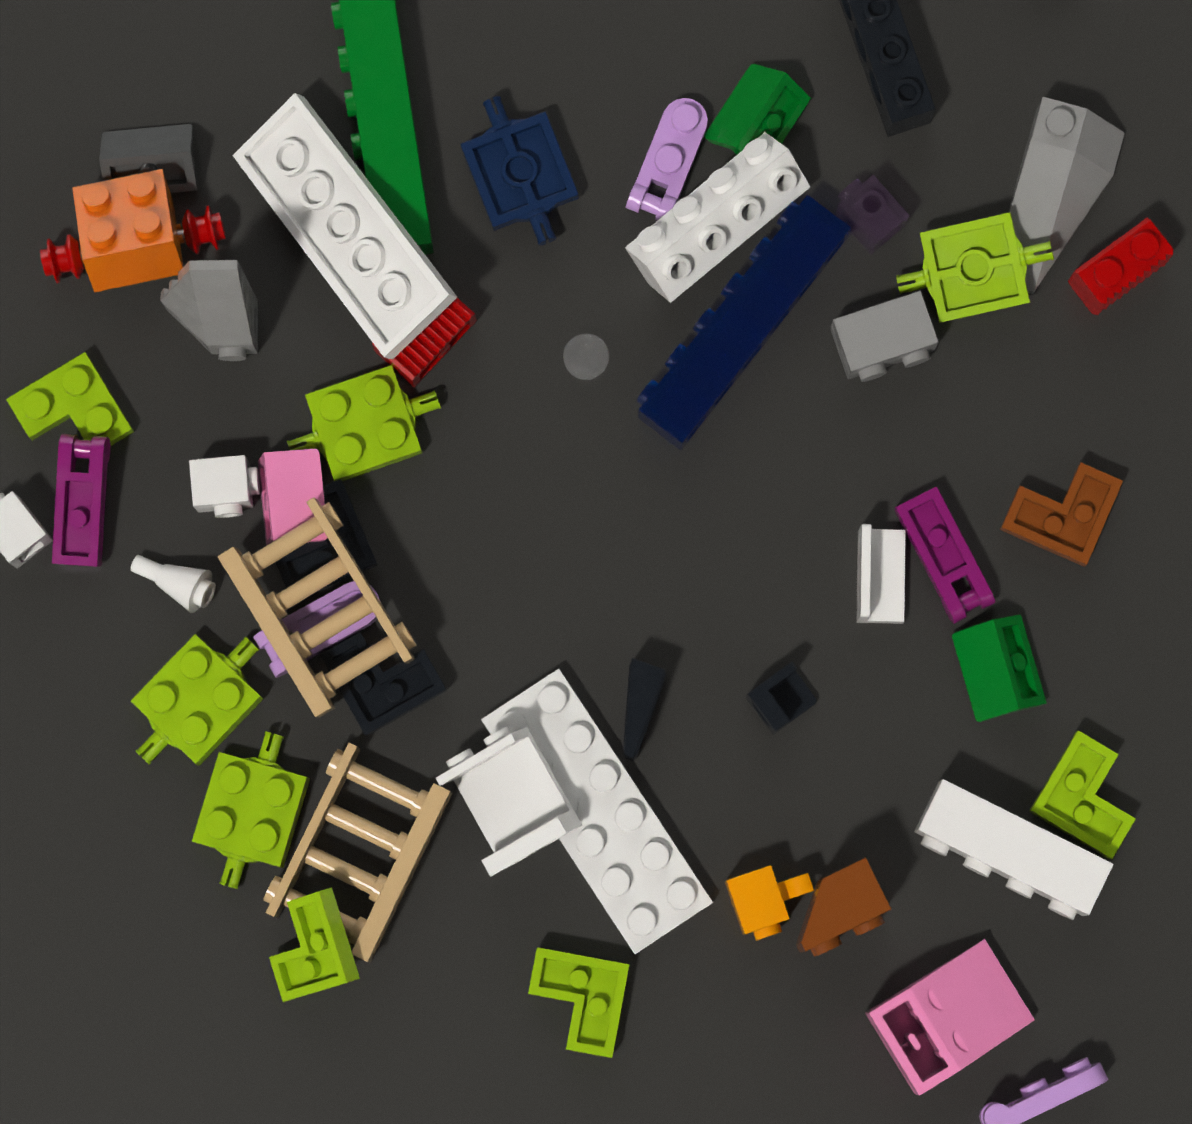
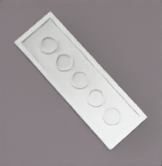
(344, 226)
(621, 840)

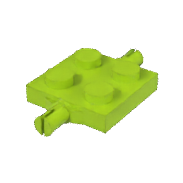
(975, 267)
(364, 423)
(197, 700)
(251, 810)

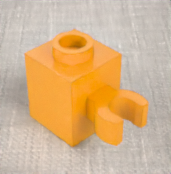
(760, 900)

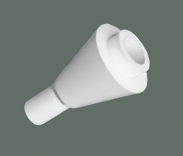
(186, 585)

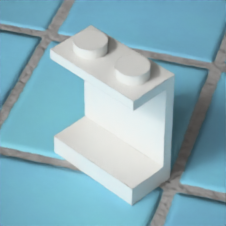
(511, 797)

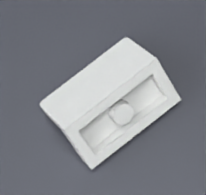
(880, 575)

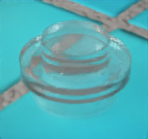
(586, 356)

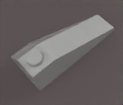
(1061, 177)
(215, 307)

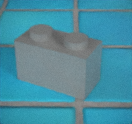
(884, 336)

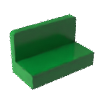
(760, 103)
(998, 667)

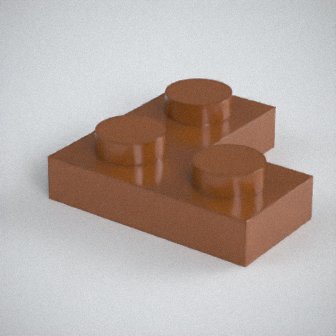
(1065, 527)

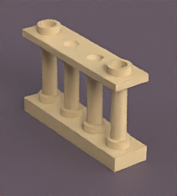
(272, 607)
(404, 848)

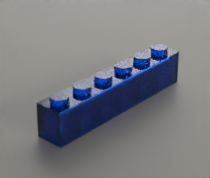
(743, 321)

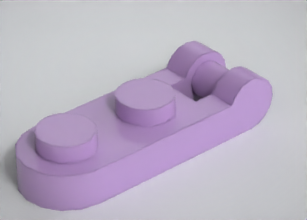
(669, 157)
(312, 615)
(1041, 1096)

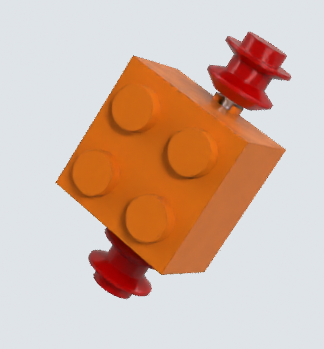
(129, 233)

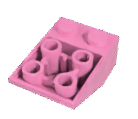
(950, 1017)

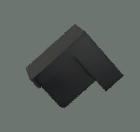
(781, 698)

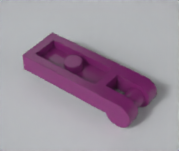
(80, 501)
(944, 553)

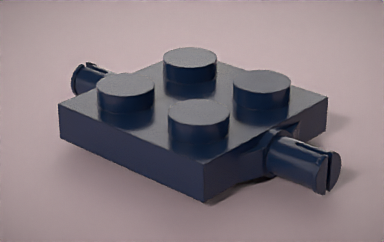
(519, 171)

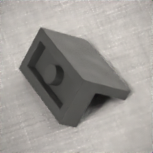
(148, 150)

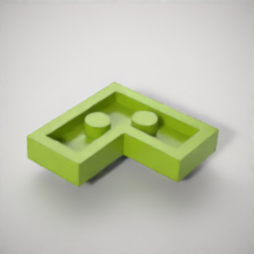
(72, 393)
(1071, 802)
(324, 952)
(595, 989)

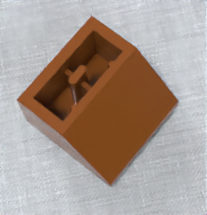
(842, 903)

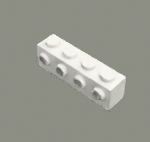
(717, 216)
(1014, 849)

